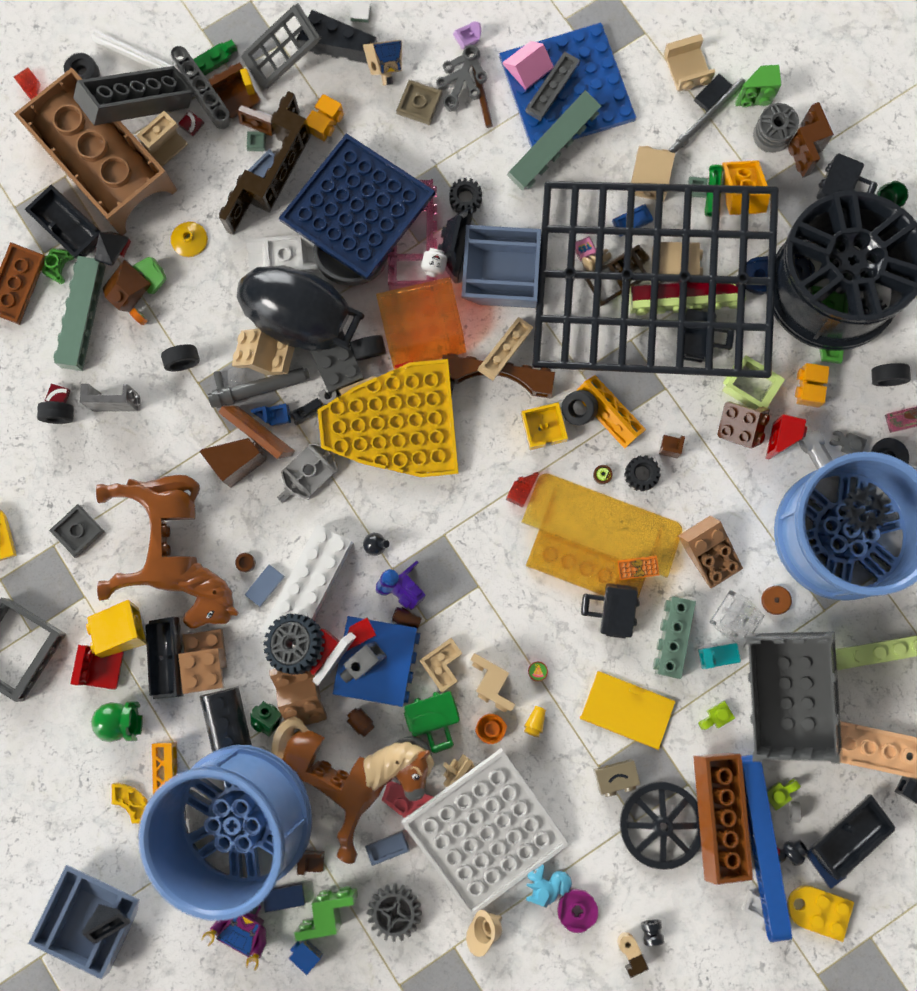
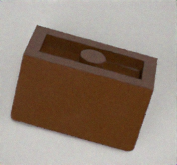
(256, 120)

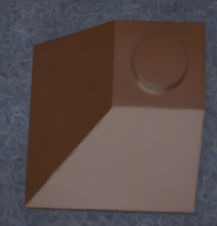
(125, 287)

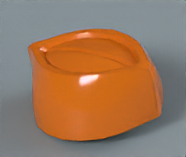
(491, 728)

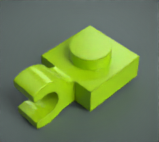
(718, 716)
(779, 794)

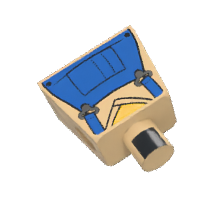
(384, 59)

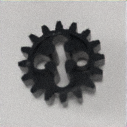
(860, 497)

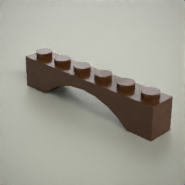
(535, 381)

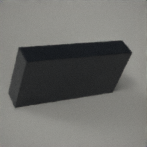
(712, 92)

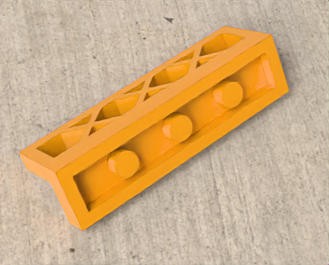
(608, 413)
(169, 763)

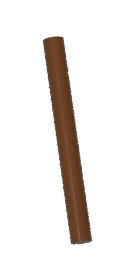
(483, 102)

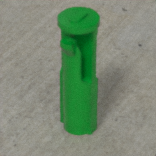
(715, 178)

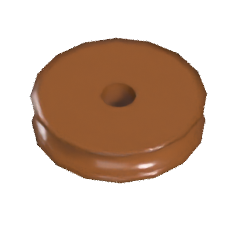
(770, 605)

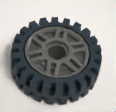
(307, 647)

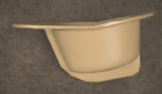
(483, 932)

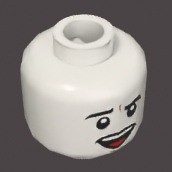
(434, 262)

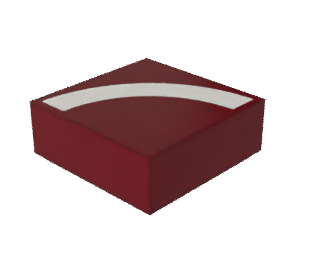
(191, 123)
(57, 393)

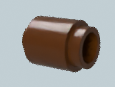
(360, 722)

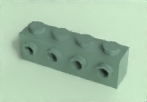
(674, 638)

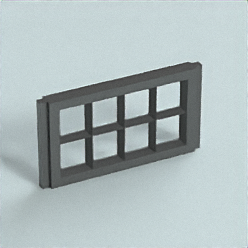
(305, 24)

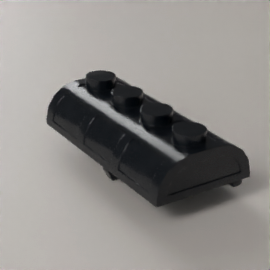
(64, 222)
(163, 648)
(225, 718)
(853, 838)

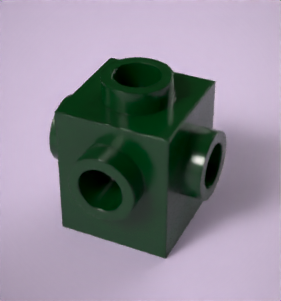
(265, 718)

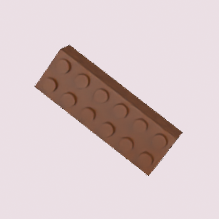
(723, 818)

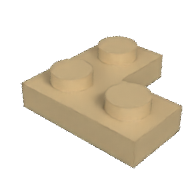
(437, 661)

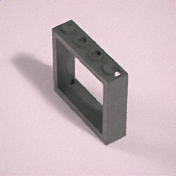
(40, 660)

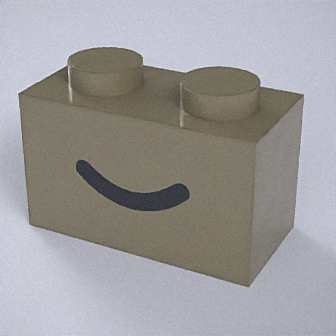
(617, 777)

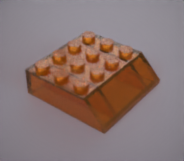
(421, 322)

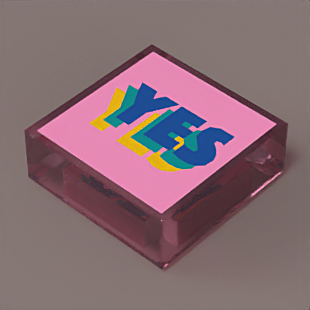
(585, 248)

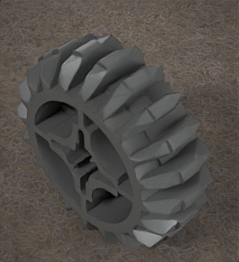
(385, 909)

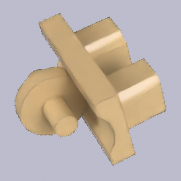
(457, 769)

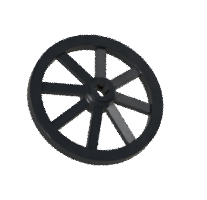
(662, 864)

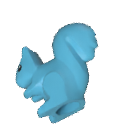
(547, 891)

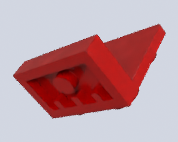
(96, 671)

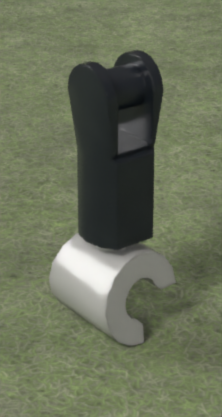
(312, 407)

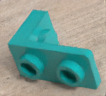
(719, 656)

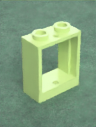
(747, 399)

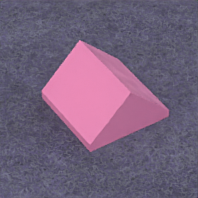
(529, 64)

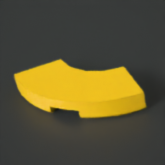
(129, 799)

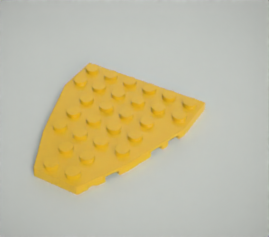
(396, 421)

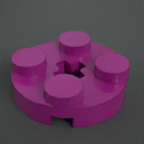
(585, 920)

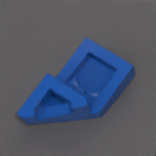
(274, 415)

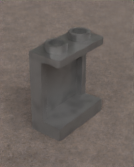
(96, 402)

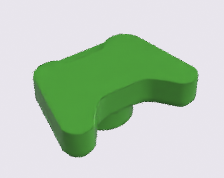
(54, 264)
(152, 273)

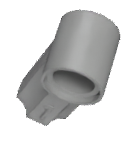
(813, 444)

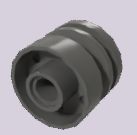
(775, 127)

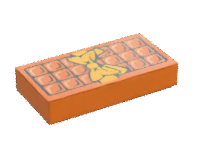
(638, 567)

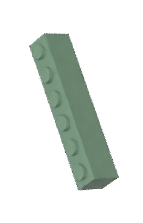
(554, 139)
(79, 313)

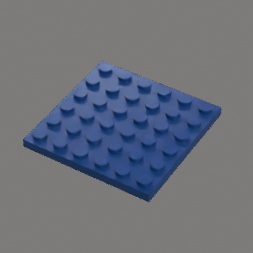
(595, 74)

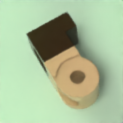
(631, 949)

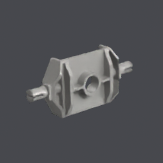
(305, 485)

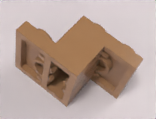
(202, 661)
(298, 696)

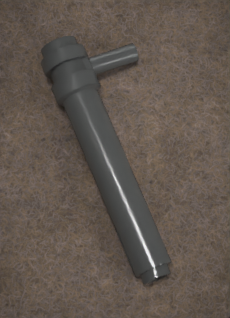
(229, 395)

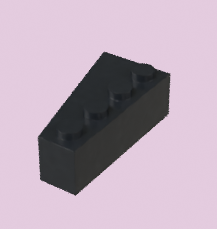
(337, 38)

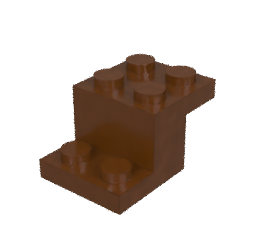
(810, 140)

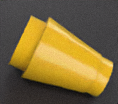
(535, 722)

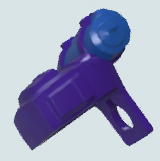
(401, 586)

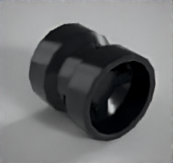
(652, 932)

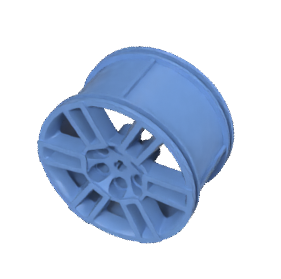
(791, 538)
(273, 799)

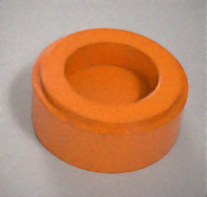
(138, 316)

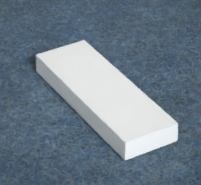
(334, 658)

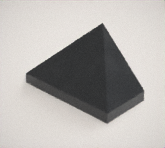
(109, 247)
(104, 923)

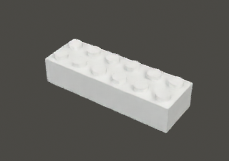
(312, 576)

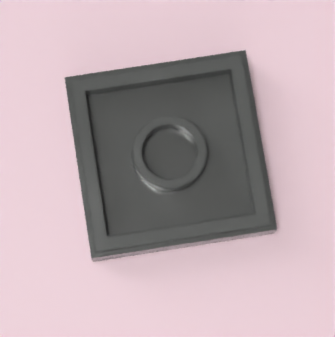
(77, 531)

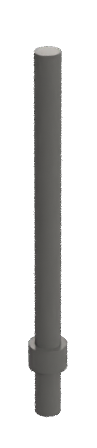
(683, 139)

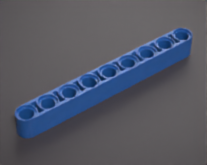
(765, 853)

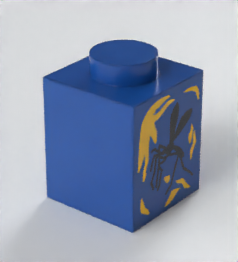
(305, 955)

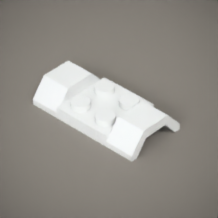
(281, 250)

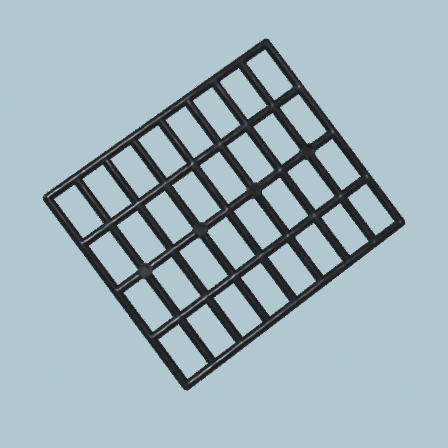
(683, 278)

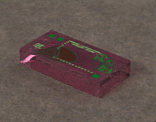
(902, 419)

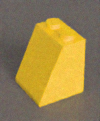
(116, 629)

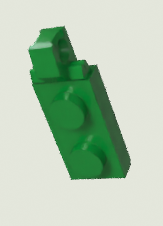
(215, 57)

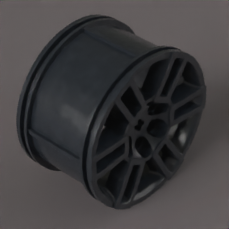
(883, 235)

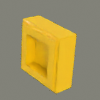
(247, 81)

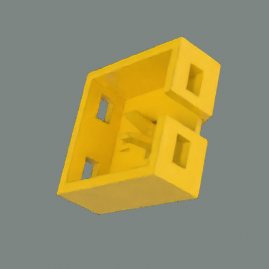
(543, 417)

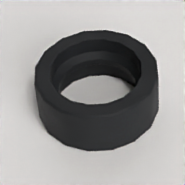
(180, 357)
(891, 374)

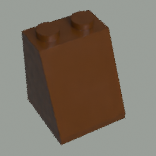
(234, 459)

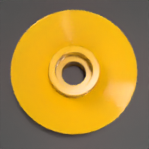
(193, 245)

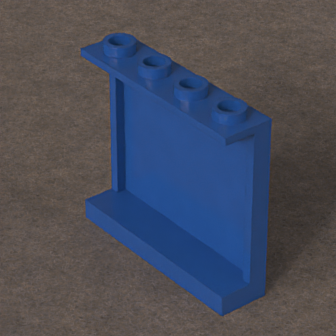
(388, 679)

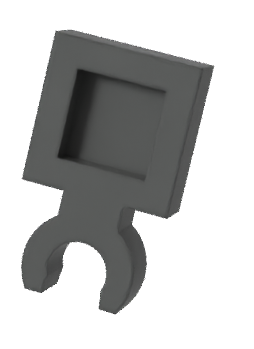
(850, 443)

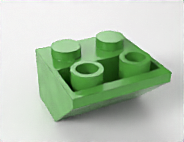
(760, 87)

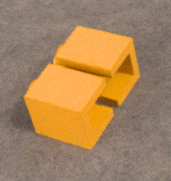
(328, 115)
(811, 382)

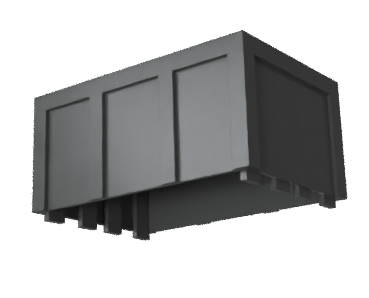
(794, 696)

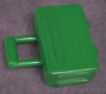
(431, 715)

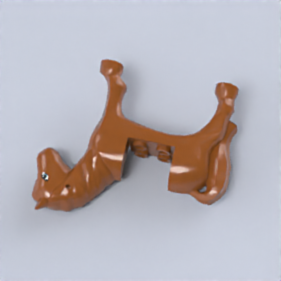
(167, 501)

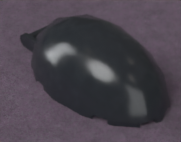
(296, 308)

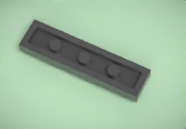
(552, 86)

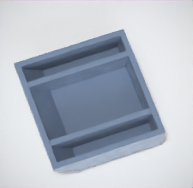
(501, 266)
(67, 915)

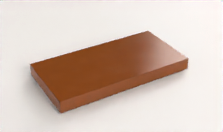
(17, 280)
(256, 431)

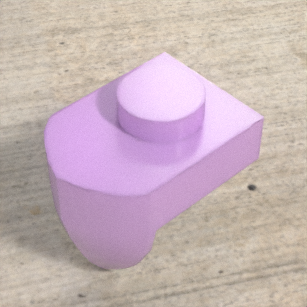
(468, 34)

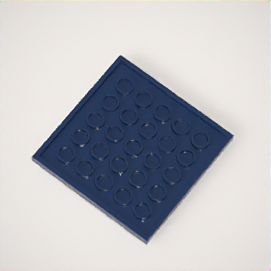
(357, 206)

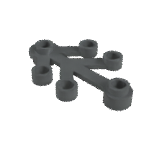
(462, 75)

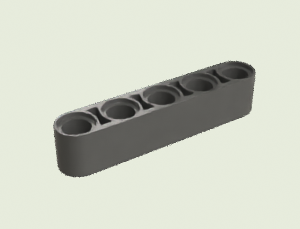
(198, 79)

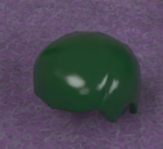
(895, 192)

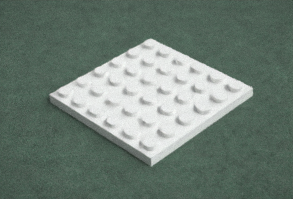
(485, 832)

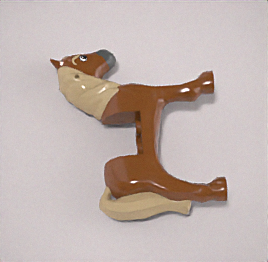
(363, 784)

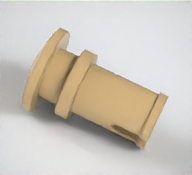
(589, 263)

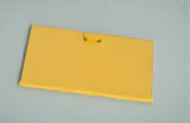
(627, 710)

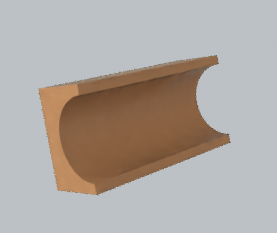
(98, 159)

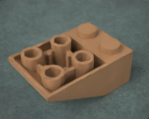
(711, 551)

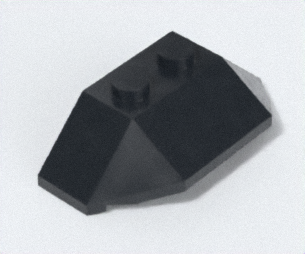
(454, 242)

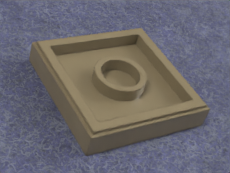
(419, 102)

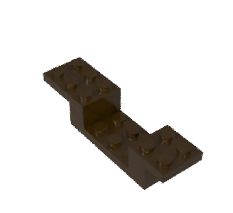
(263, 192)

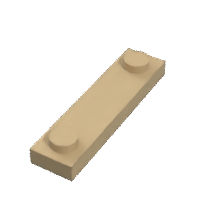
(505, 348)

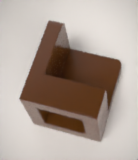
(671, 446)
(311, 862)

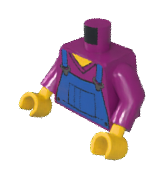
(242, 934)

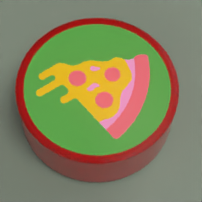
(537, 671)

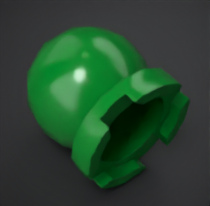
(116, 721)

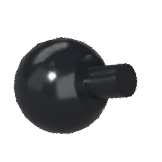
(375, 544)

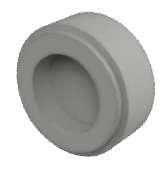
(795, 812)

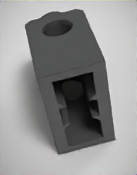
(367, 657)

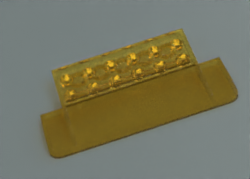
(589, 531)

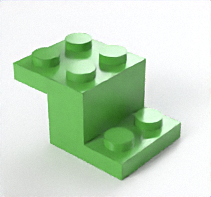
(326, 913)

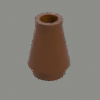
(406, 618)

